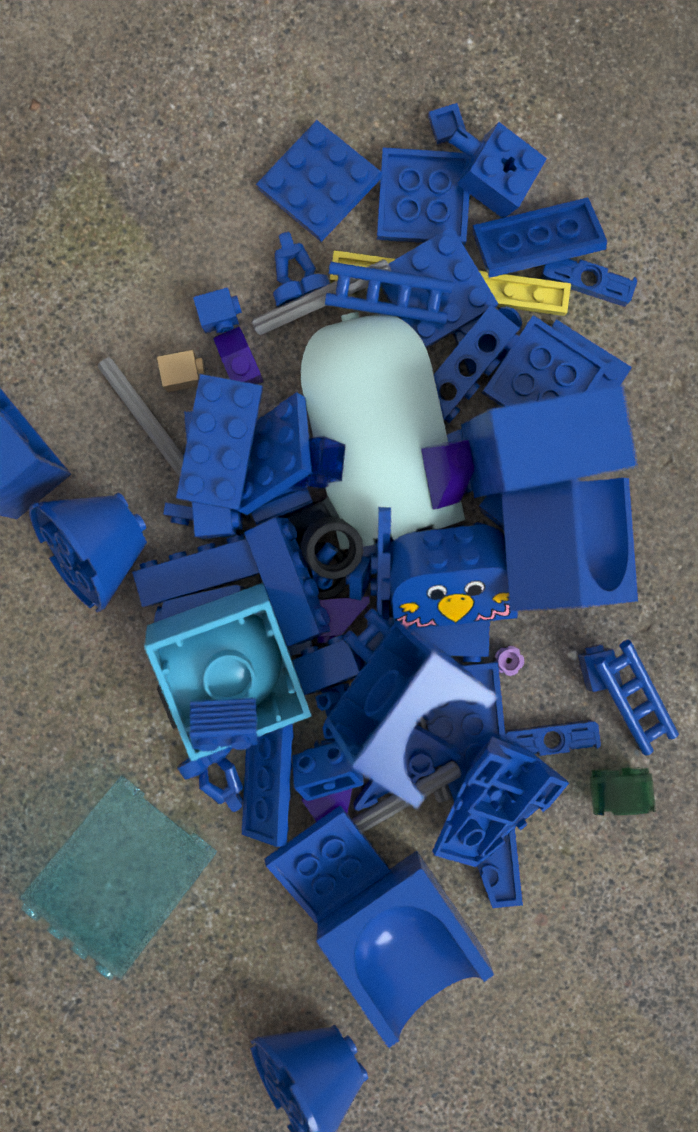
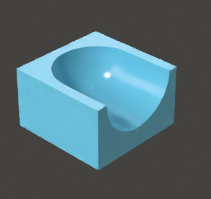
(226, 653)

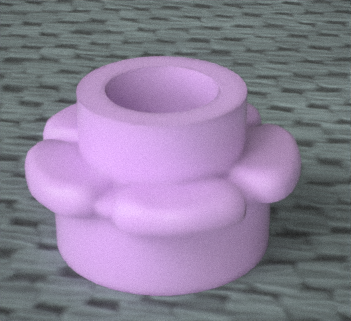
(517, 660)

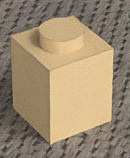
(180, 370)

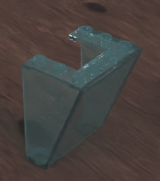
(117, 879)

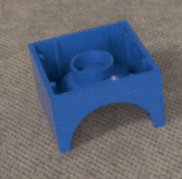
(549, 441)
(26, 463)
(570, 545)
(388, 698)
(400, 945)

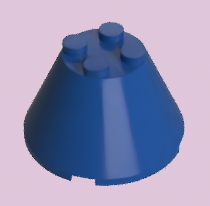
(90, 543)
(310, 1076)

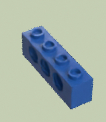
(490, 323)

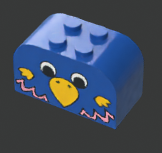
(449, 577)

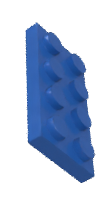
(539, 237)
(219, 442)
(268, 787)

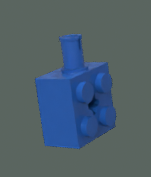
(498, 167)

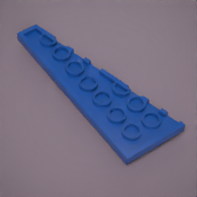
(469, 727)

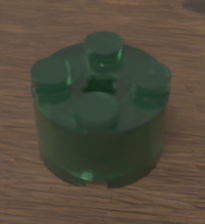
(622, 793)

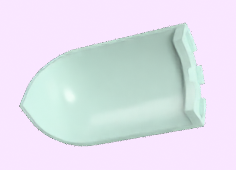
(377, 394)

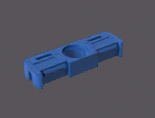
(608, 286)
(572, 735)

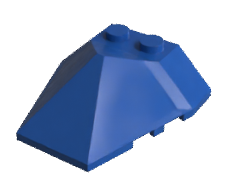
(495, 798)

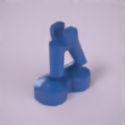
(291, 288)
(229, 794)

